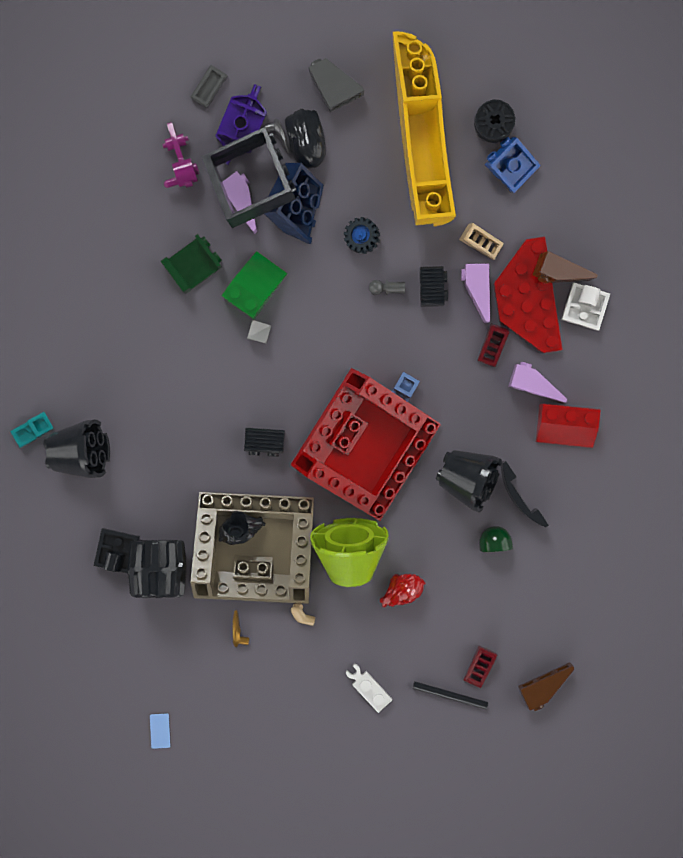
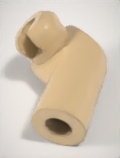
(300, 616)

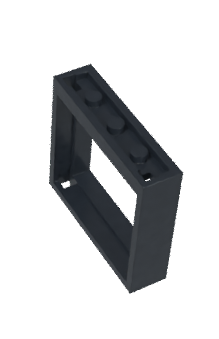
(239, 148)

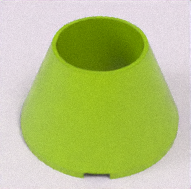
(349, 549)

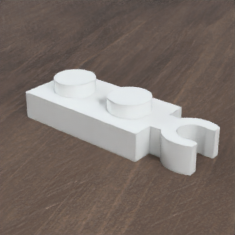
(369, 689)

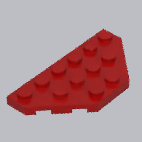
(527, 303)

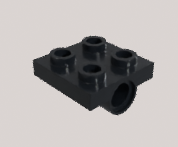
(113, 550)

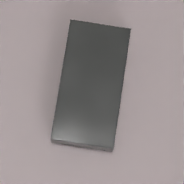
(208, 86)

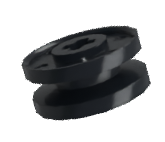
(488, 112)

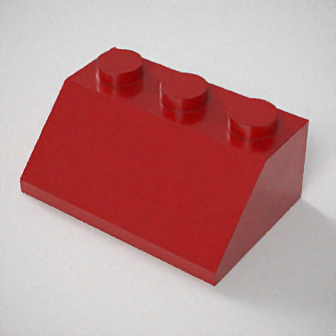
(567, 425)

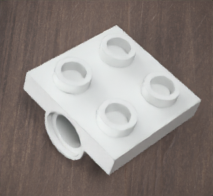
(585, 306)

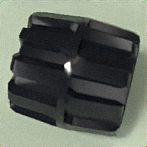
(157, 568)

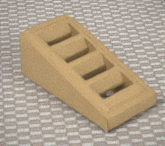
(478, 246)

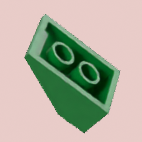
(254, 285)

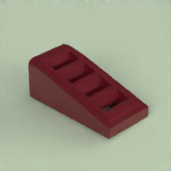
(490, 335)
(492, 657)

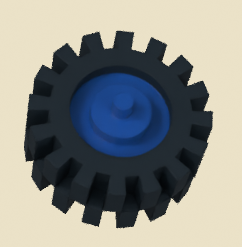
(362, 235)

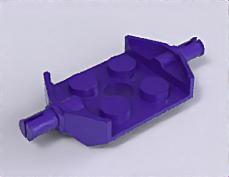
(242, 107)

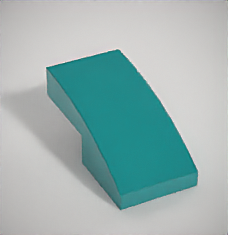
(32, 430)

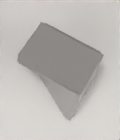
(259, 332)

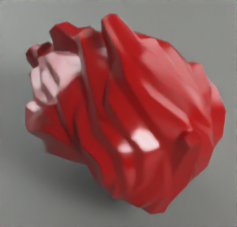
(403, 590)

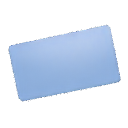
(160, 731)

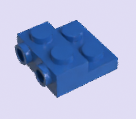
(512, 163)

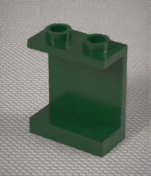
(192, 264)

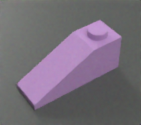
(239, 194)
(477, 284)
(531, 381)

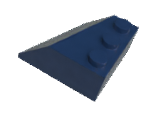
(298, 215)

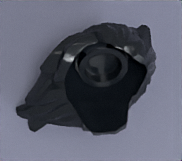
(239, 528)

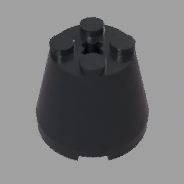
(78, 450)
(469, 477)

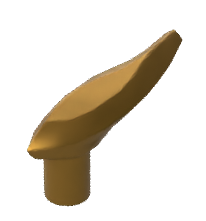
(237, 639)

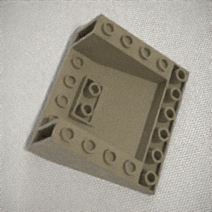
(267, 566)

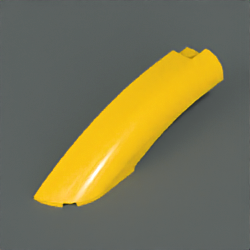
(422, 131)

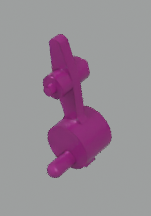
(184, 170)

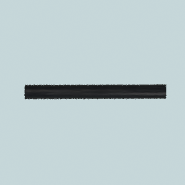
(450, 695)

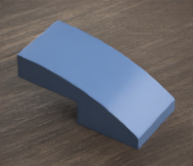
(405, 386)

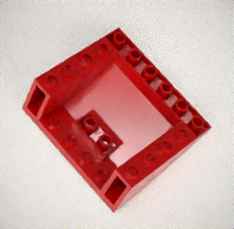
(365, 444)

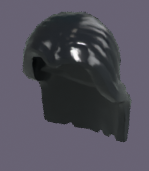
(306, 137)

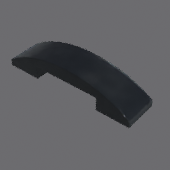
(507, 476)

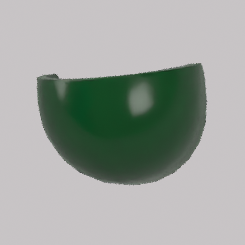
(495, 540)

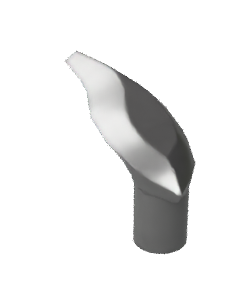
(276, 126)

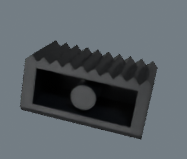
(432, 286)
(264, 441)

